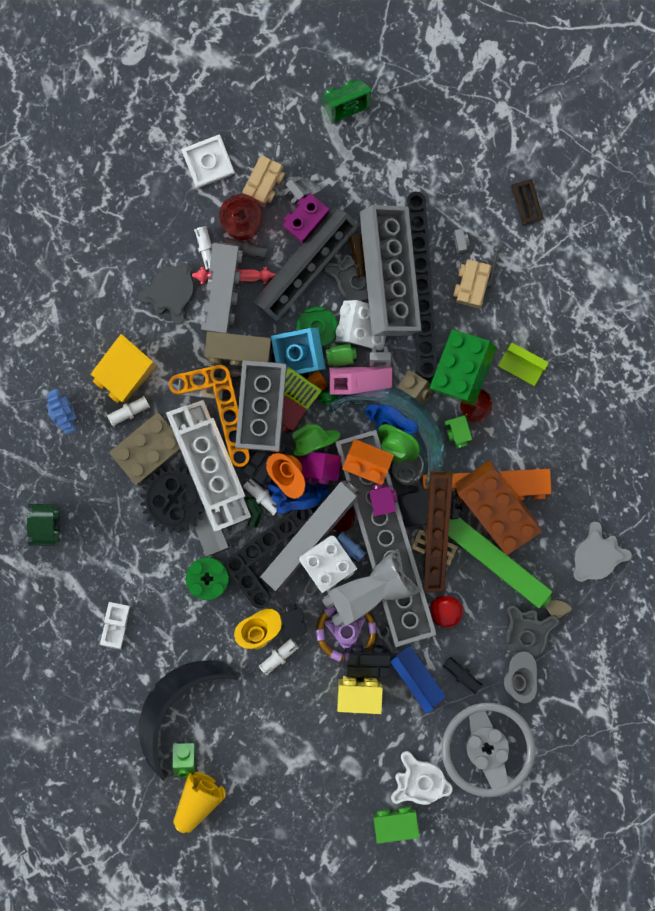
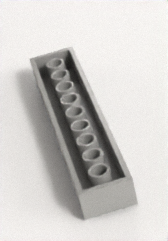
(382, 534)

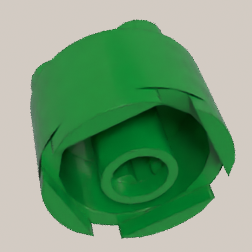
(199, 587)

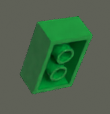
(463, 367)

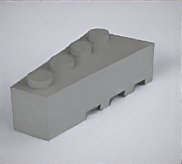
(222, 287)

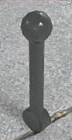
(497, 249)

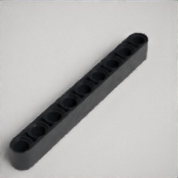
(425, 276)

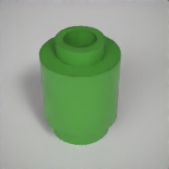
(341, 355)

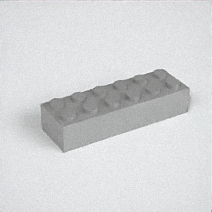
(390, 270)

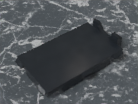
(415, 506)

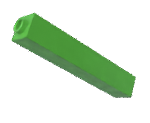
(499, 563)

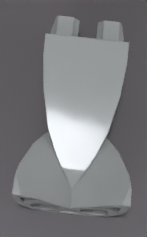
(365, 593)

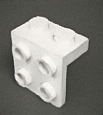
(356, 326)
(327, 564)

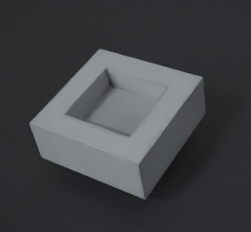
(461, 241)

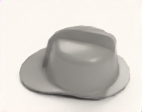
(522, 677)

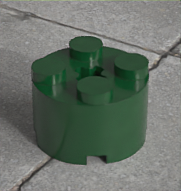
(42, 524)

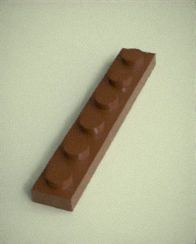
(437, 531)

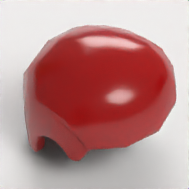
(446, 611)

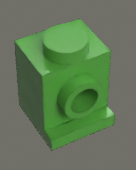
(458, 431)

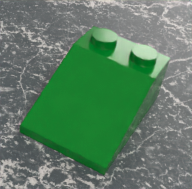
(347, 100)

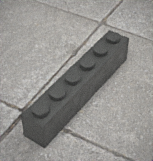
(306, 263)

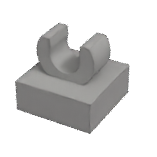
(298, 188)
(380, 359)

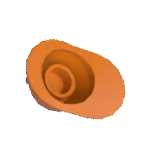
(287, 474)

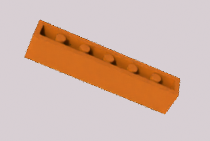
(523, 482)

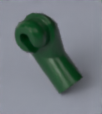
(254, 510)

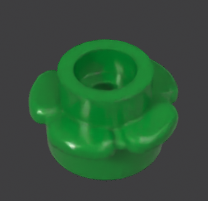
(326, 398)

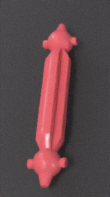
(246, 275)

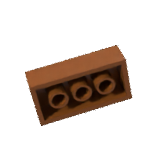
(498, 507)

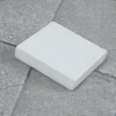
(208, 161)

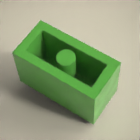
(396, 825)

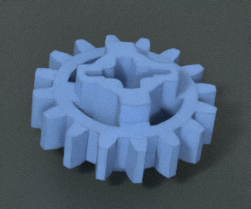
(61, 411)

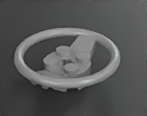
(493, 761)

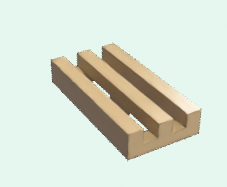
(414, 546)

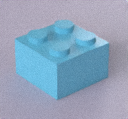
(299, 350)

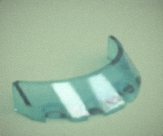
(412, 411)

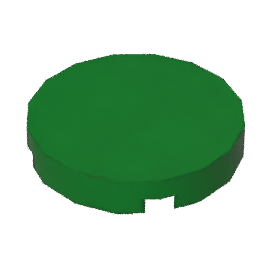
(319, 318)

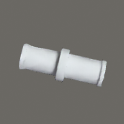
(205, 245)
(128, 411)
(261, 495)
(278, 656)

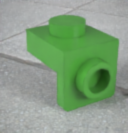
(183, 759)

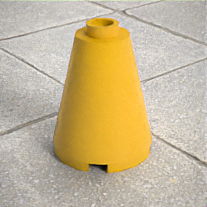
(197, 801)

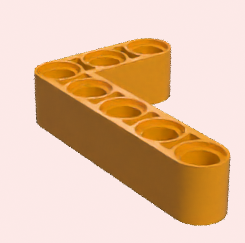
(223, 406)

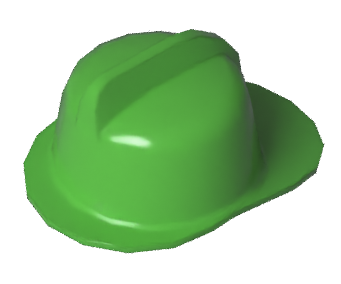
(312, 437)
(398, 443)

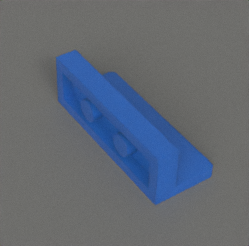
(417, 678)

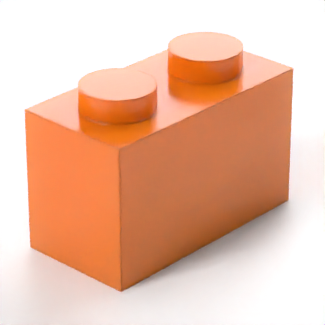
(368, 462)

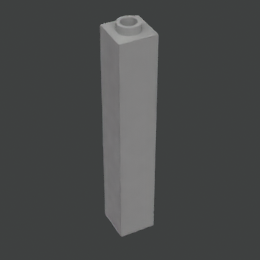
(311, 534)

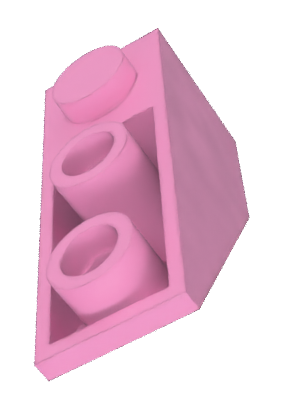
(359, 379)

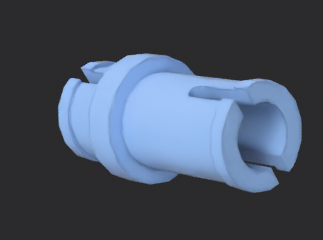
(350, 547)

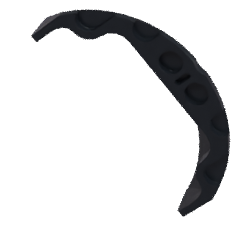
(164, 695)

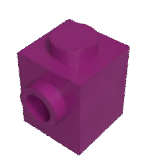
(383, 499)

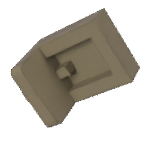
(416, 387)

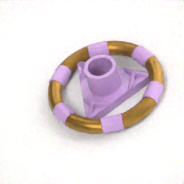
(344, 634)

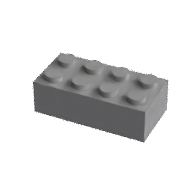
(261, 406)

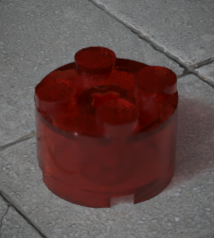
(233, 208)

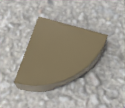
(557, 608)

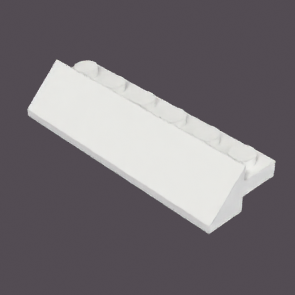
(209, 465)

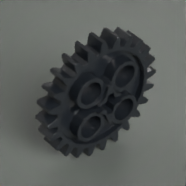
(159, 487)

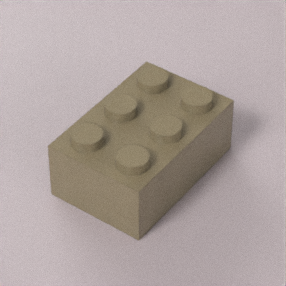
(235, 348)
(146, 449)

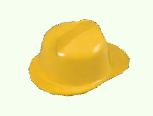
(258, 629)

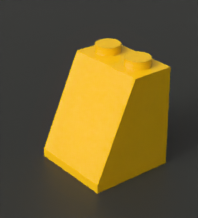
(122, 370)

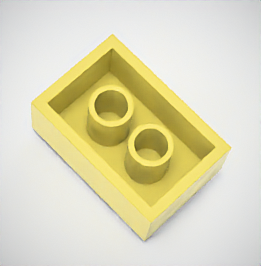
(359, 695)

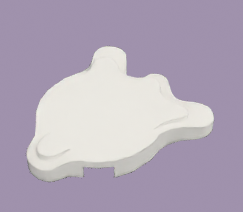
(420, 783)

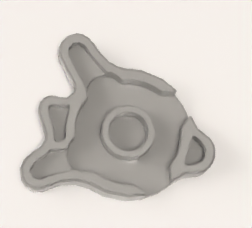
(597, 556)

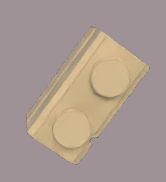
(263, 180)
(473, 283)

